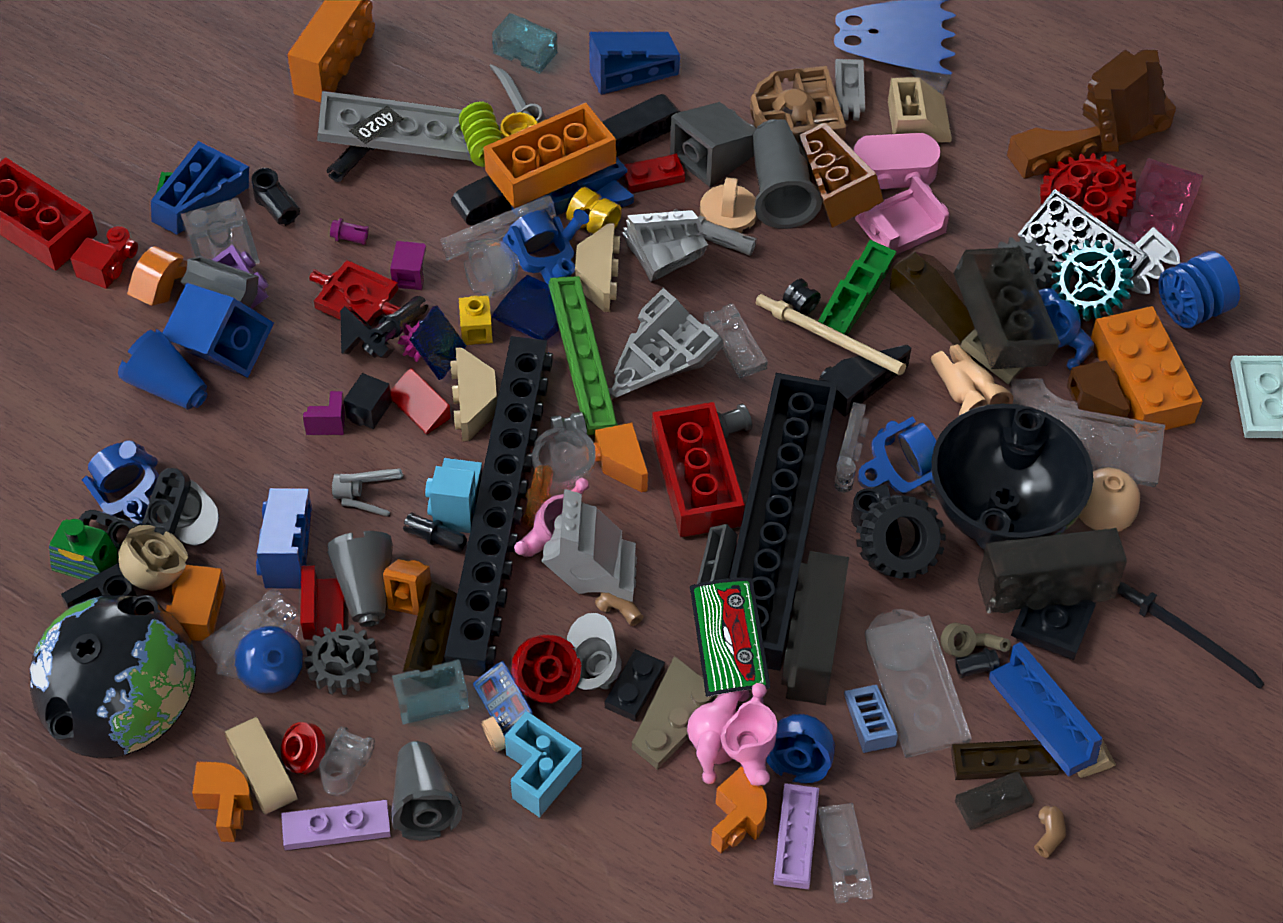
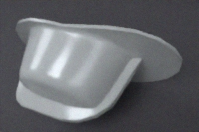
(198, 517)
(597, 649)

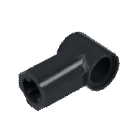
(273, 196)

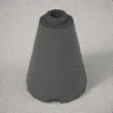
(360, 571)
(422, 794)

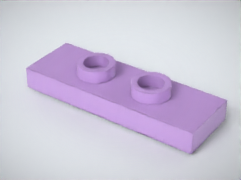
(335, 825)
(796, 836)

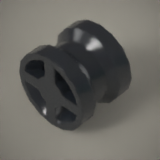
(801, 296)

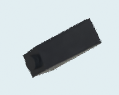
(861, 378)

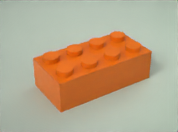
(329, 46)
(550, 155)
(1147, 367)

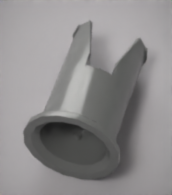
(783, 177)

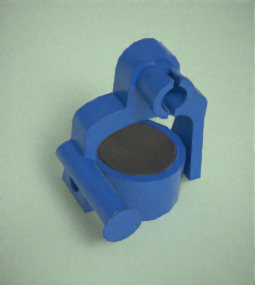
(538, 231)
(917, 446)
(118, 468)

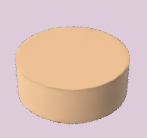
(494, 734)

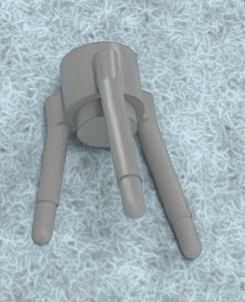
(350, 485)

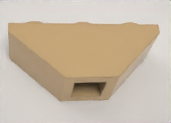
(597, 266)
(474, 393)

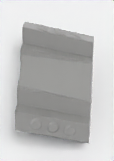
(665, 240)
(590, 551)

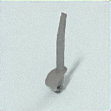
(515, 96)

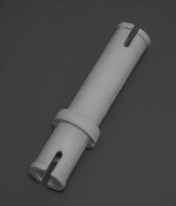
(727, 237)

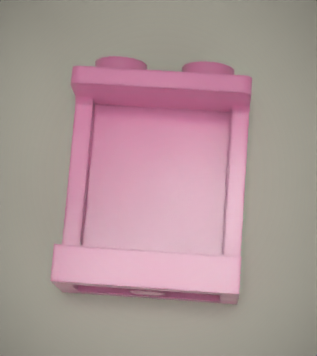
(906, 218)

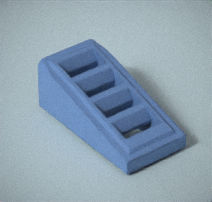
(875, 740)

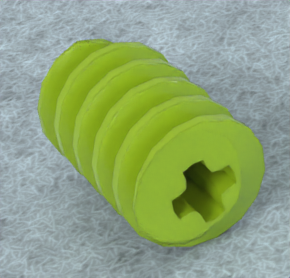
(479, 129)

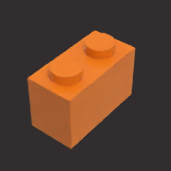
(198, 600)

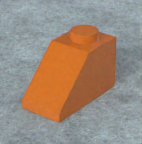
(621, 456)
(406, 585)

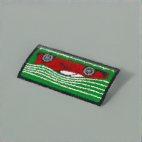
(729, 635)

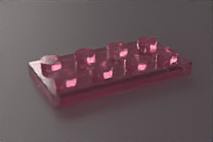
(1161, 202)

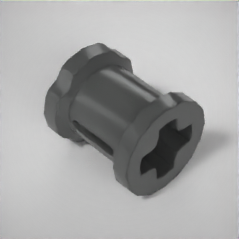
(735, 420)

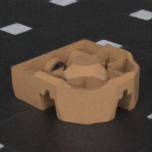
(809, 86)

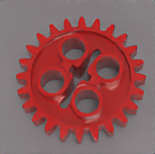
(1111, 189)

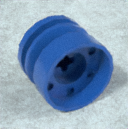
(1199, 289)

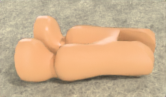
(968, 380)

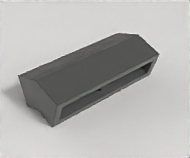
(221, 279)
(718, 554)

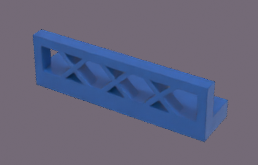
(1047, 711)

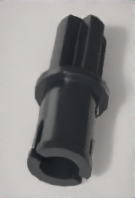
(434, 532)

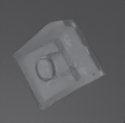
(217, 228)

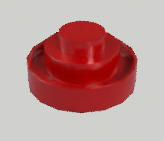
(303, 747)

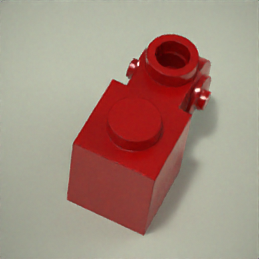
(103, 262)

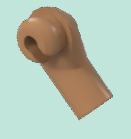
(627, 608)
(1055, 830)

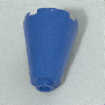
(162, 371)

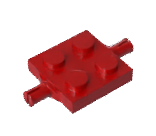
(356, 288)

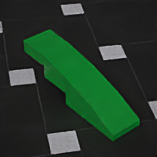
(858, 287)

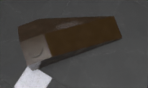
(933, 295)

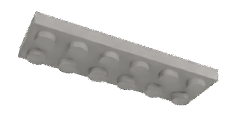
(422, 131)

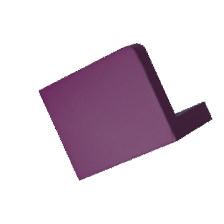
(408, 265)
(326, 419)

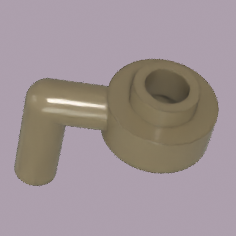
(968, 640)

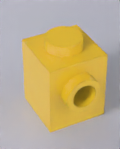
(475, 320)

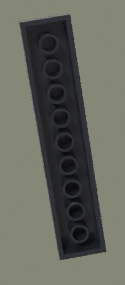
(783, 501)

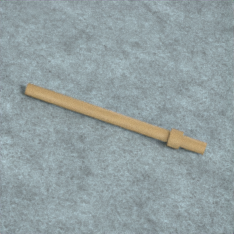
(785, 311)

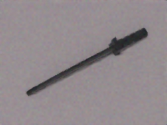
(1148, 604)

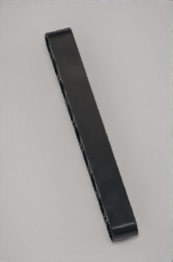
(630, 128)

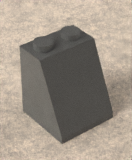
(711, 141)

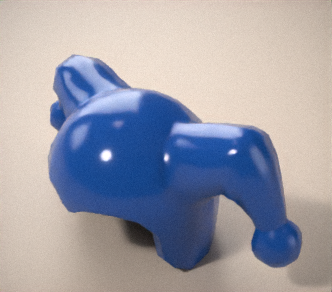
(1067, 326)

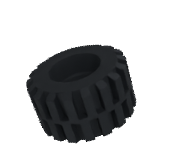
(926, 541)

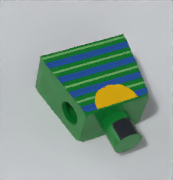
(81, 550)

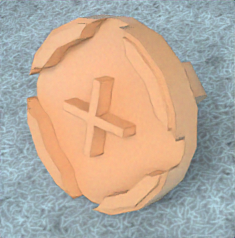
(729, 206)

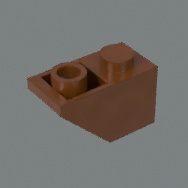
(1098, 389)

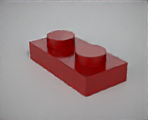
(654, 173)

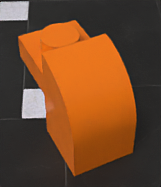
(155, 275)
(224, 789)
(744, 808)

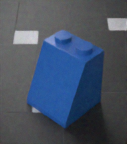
(217, 329)

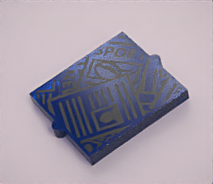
(437, 342)

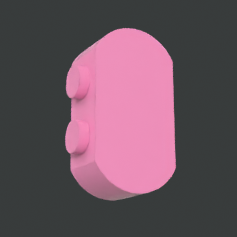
(900, 158)

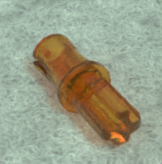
(538, 492)

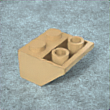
(918, 109)

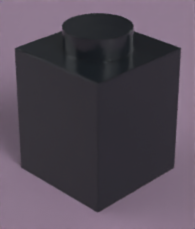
(367, 401)

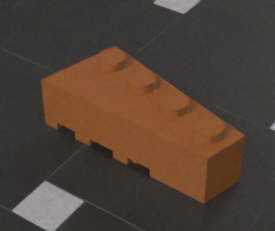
(840, 175)

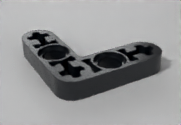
(161, 488)

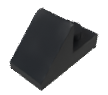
(354, 330)

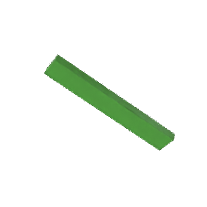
(582, 353)

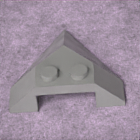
(664, 345)

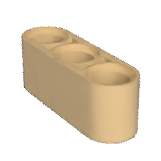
(260, 765)

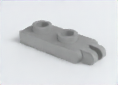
(850, 87)

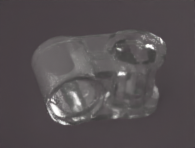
(345, 755)

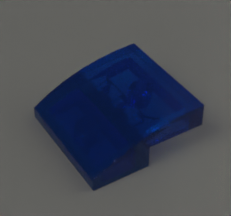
(529, 309)

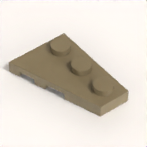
(668, 715)

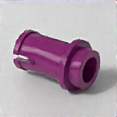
(348, 231)

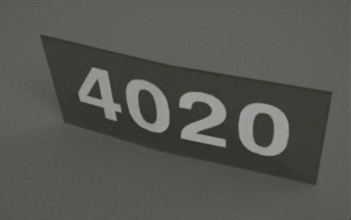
(376, 124)

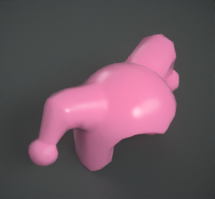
(544, 523)
(706, 728)
(751, 736)

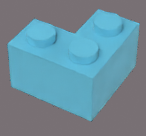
(454, 493)
(546, 761)

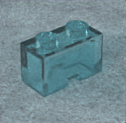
(525, 41)
(431, 692)

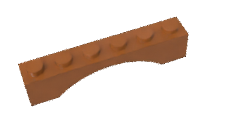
(1042, 149)

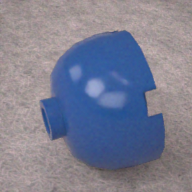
(268, 659)
(802, 748)

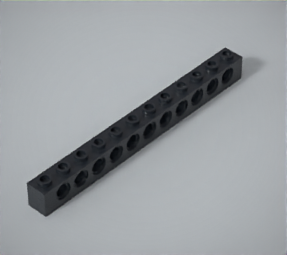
(512, 426)

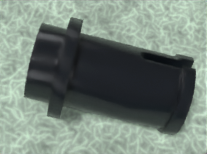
(977, 663)

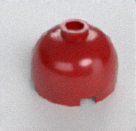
(546, 668)

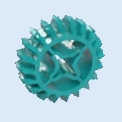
(1100, 271)

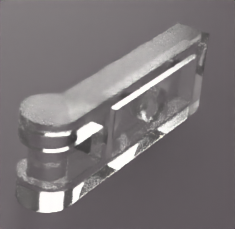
(738, 341)
(851, 449)
(248, 621)
(844, 852)

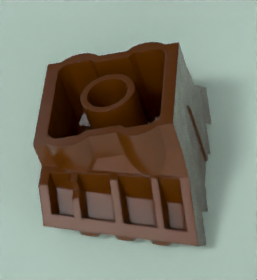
(1125, 96)

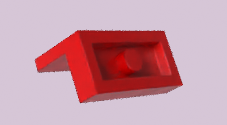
(320, 604)

